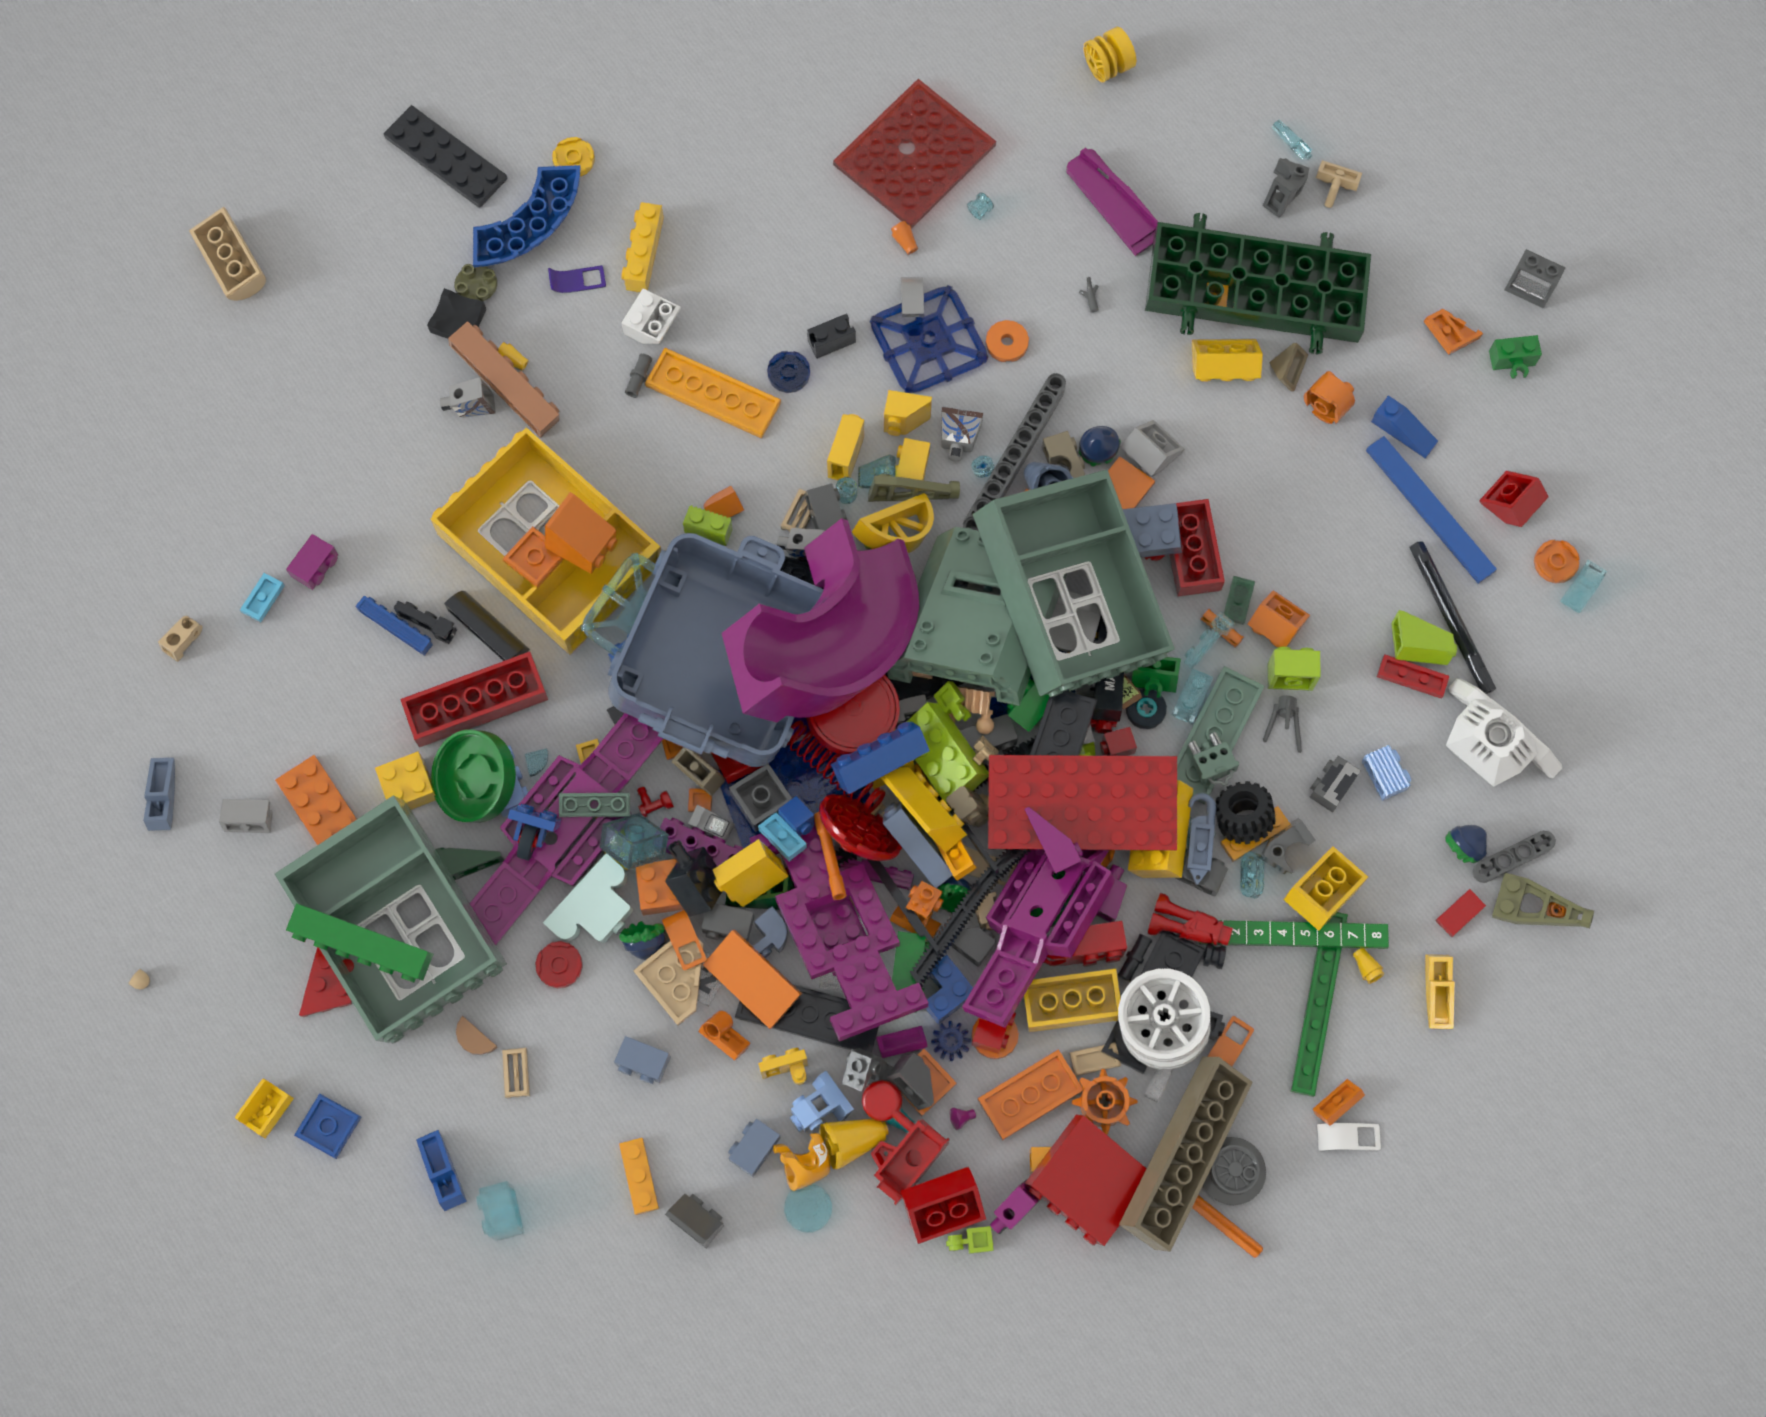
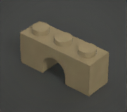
(1062, 450)

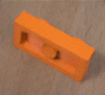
(1338, 1102)

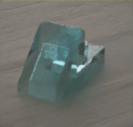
(883, 465)

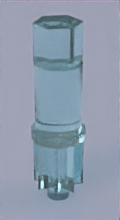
(1295, 143)

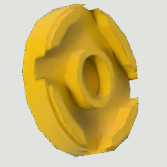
(574, 152)

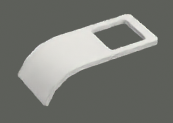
(1344, 1136)

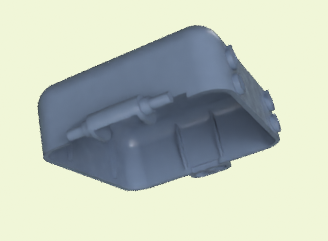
(675, 657)

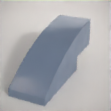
(160, 794)

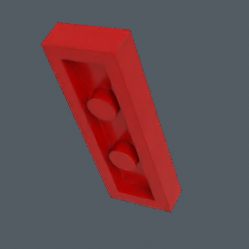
(1413, 676)

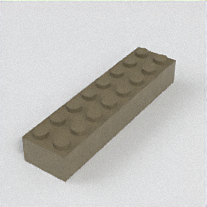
(1186, 1154)

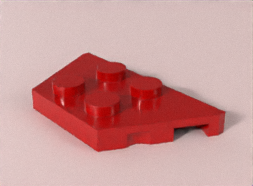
(324, 987)

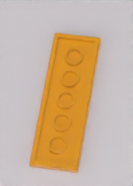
(713, 392)

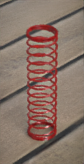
(795, 737)

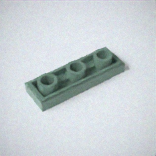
(579, 805)

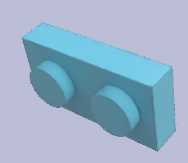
(262, 597)
(782, 836)

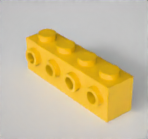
(643, 247)

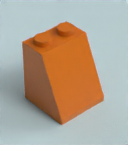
(579, 534)

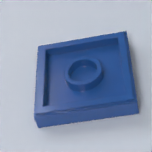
(327, 1126)

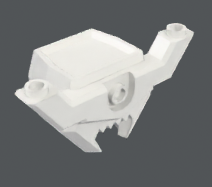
(1494, 739)

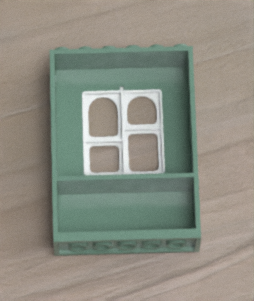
(1063, 531)
(368, 874)

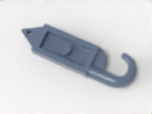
(1201, 839)

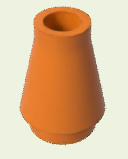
(903, 235)

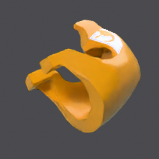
(805, 1168)

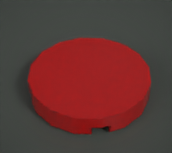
(559, 964)

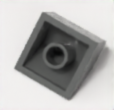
(695, 1220)

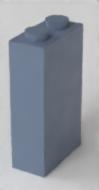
(916, 843)

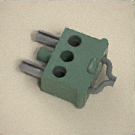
(1217, 768)

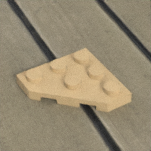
(669, 983)

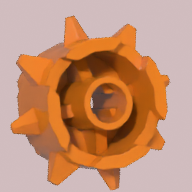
(1112, 1091)

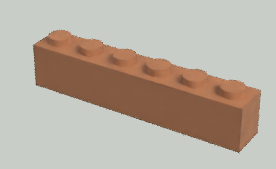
(504, 379)

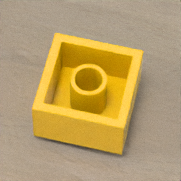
(407, 780)

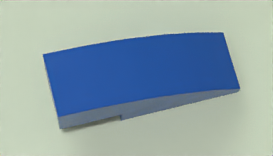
(441, 1170)

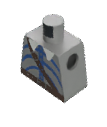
(469, 399)
(959, 431)
(797, 540)

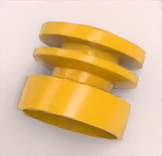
(1110, 54)

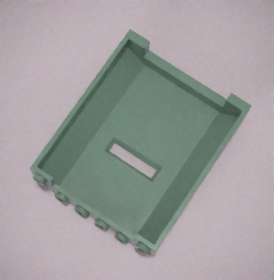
(968, 631)

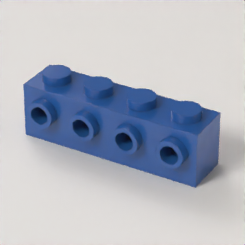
(880, 757)

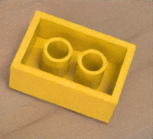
(1325, 888)

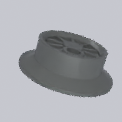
(1236, 1173)

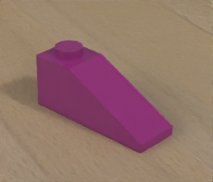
(1057, 846)

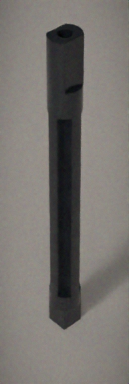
(1452, 617)

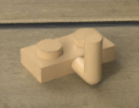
(1338, 177)

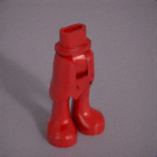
(1199, 927)

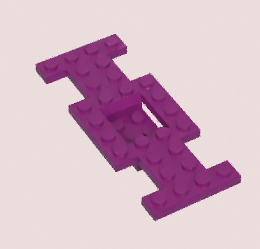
(835, 940)

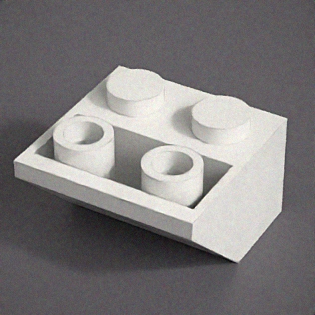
(649, 318)

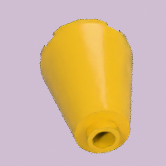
(851, 1139)

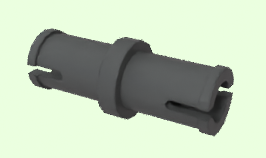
(638, 375)

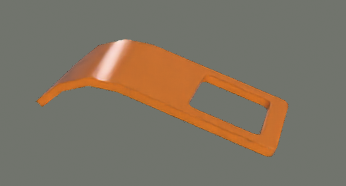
(682, 933)
(1227, 1048)

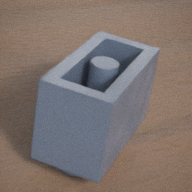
(641, 1060)
(754, 1147)

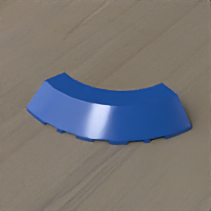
(532, 221)

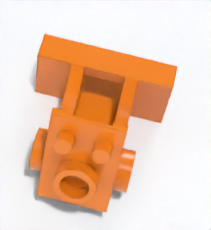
(923, 901)

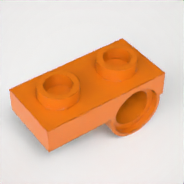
(720, 1032)

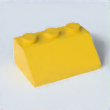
(1226, 359)

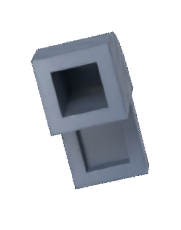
(774, 932)

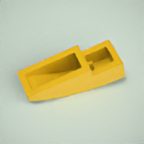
(1439, 991)

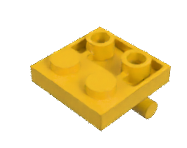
(793, 1061)

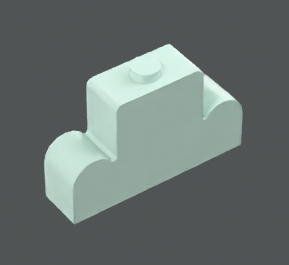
(593, 904)

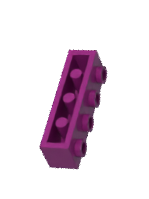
(695, 838)

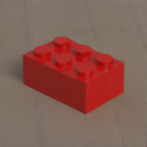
(943, 1205)

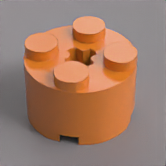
(1330, 398)

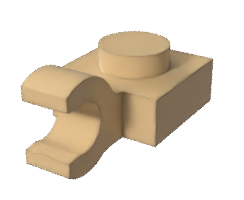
(983, 750)

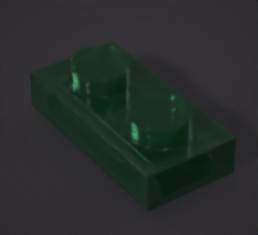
(1239, 599)

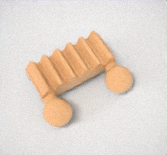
(978, 702)

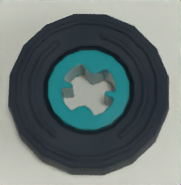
(1154, 717)

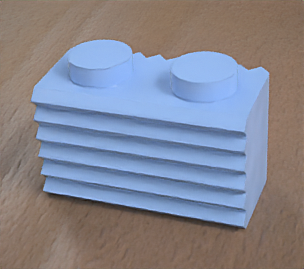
(1386, 772)

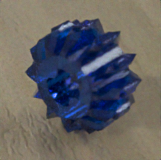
(959, 1037)

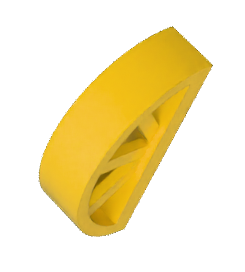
(868, 527)

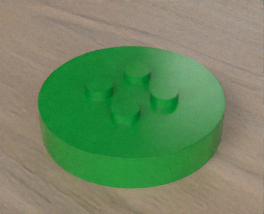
(473, 776)

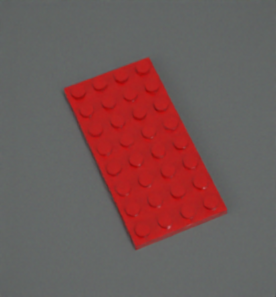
(1087, 798)

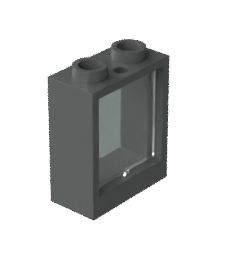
(1534, 278)

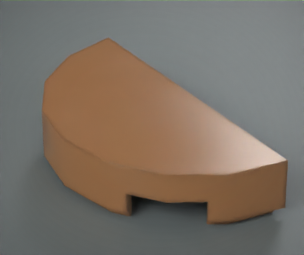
(472, 1039)

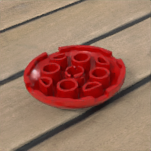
(856, 830)

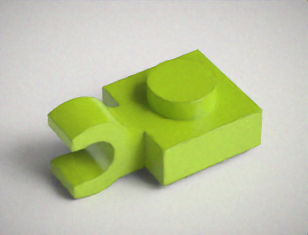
(950, 701)

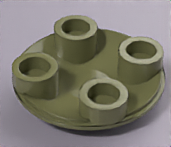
(476, 282)

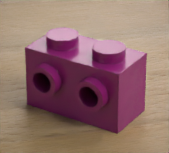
(312, 562)

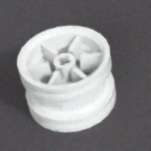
(1185, 1045)

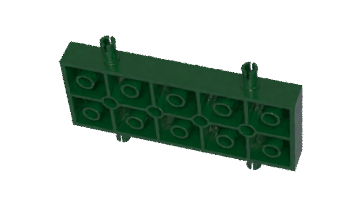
(1269, 282)

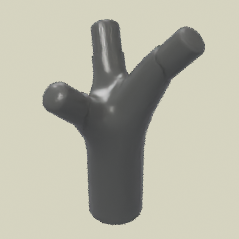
(1091, 295)

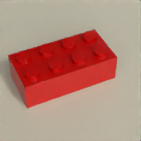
(1199, 565)

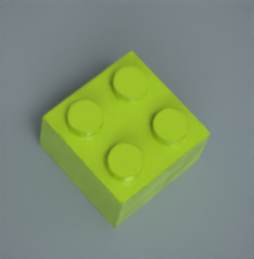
(1294, 669)

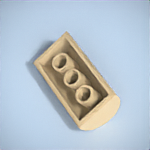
(228, 256)

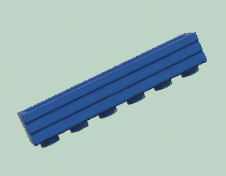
(392, 624)

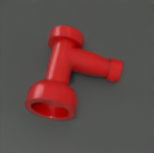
(648, 806)

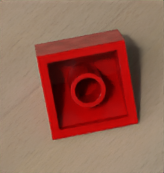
(1515, 497)

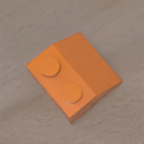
(1278, 619)

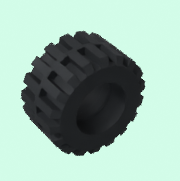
(1245, 827)

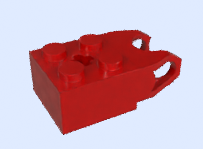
(1099, 943)

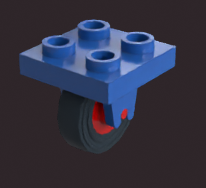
(528, 828)

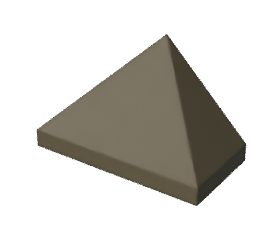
(1289, 365)

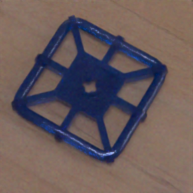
(924, 351)

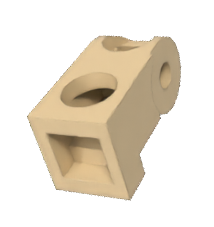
(180, 637)

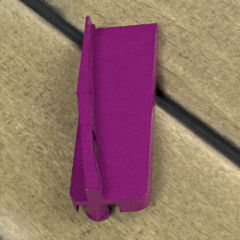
(1113, 200)

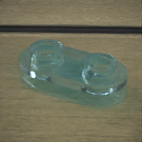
(1252, 875)

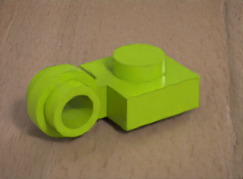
(978, 1240)

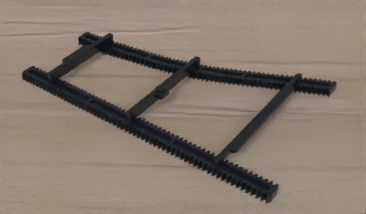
(967, 906)

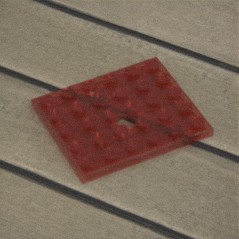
(943, 155)

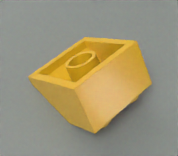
(905, 412)

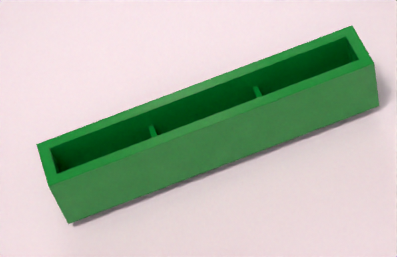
(360, 942)

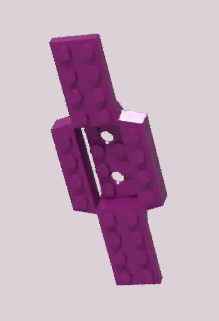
(603, 771)
(1024, 938)

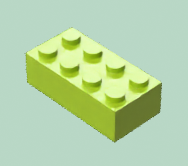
(950, 756)

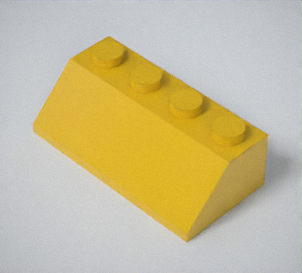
(924, 806)

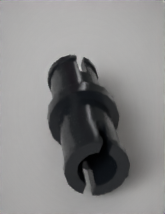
(1134, 957)

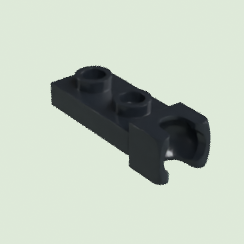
(441, 628)

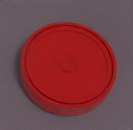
(859, 719)

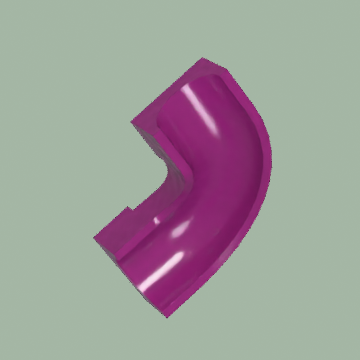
(840, 646)

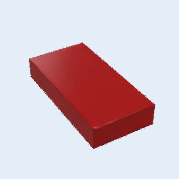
(1460, 913)

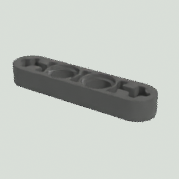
(1514, 857)

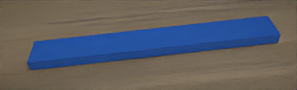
(1431, 509)

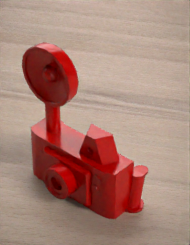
(913, 1155)

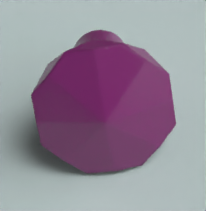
(960, 1117)

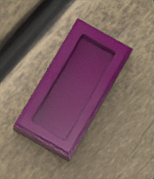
(901, 1042)

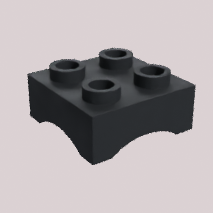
(454, 312)

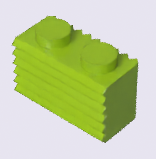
(708, 525)

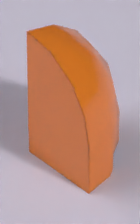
(724, 502)

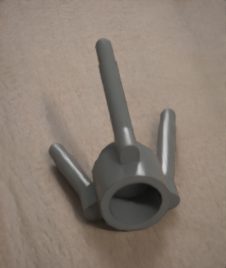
(1287, 709)

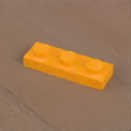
(1236, 850)
(639, 1176)

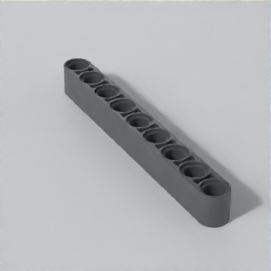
(1018, 447)

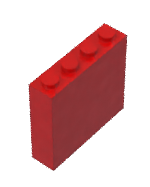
(1087, 1180)

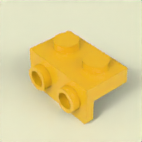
(264, 1108)

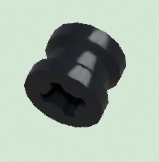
(1214, 956)

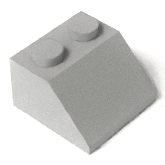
(1151, 447)

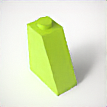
(1421, 640)

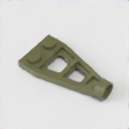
(883, 489)
(1510, 900)

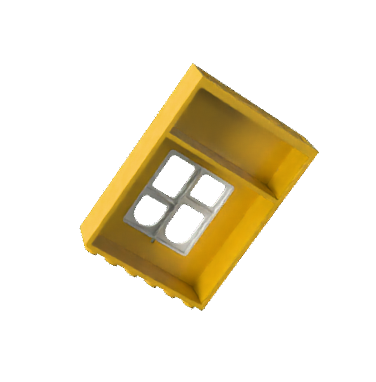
(569, 591)

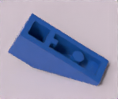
(1404, 426)

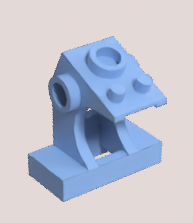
(805, 1114)

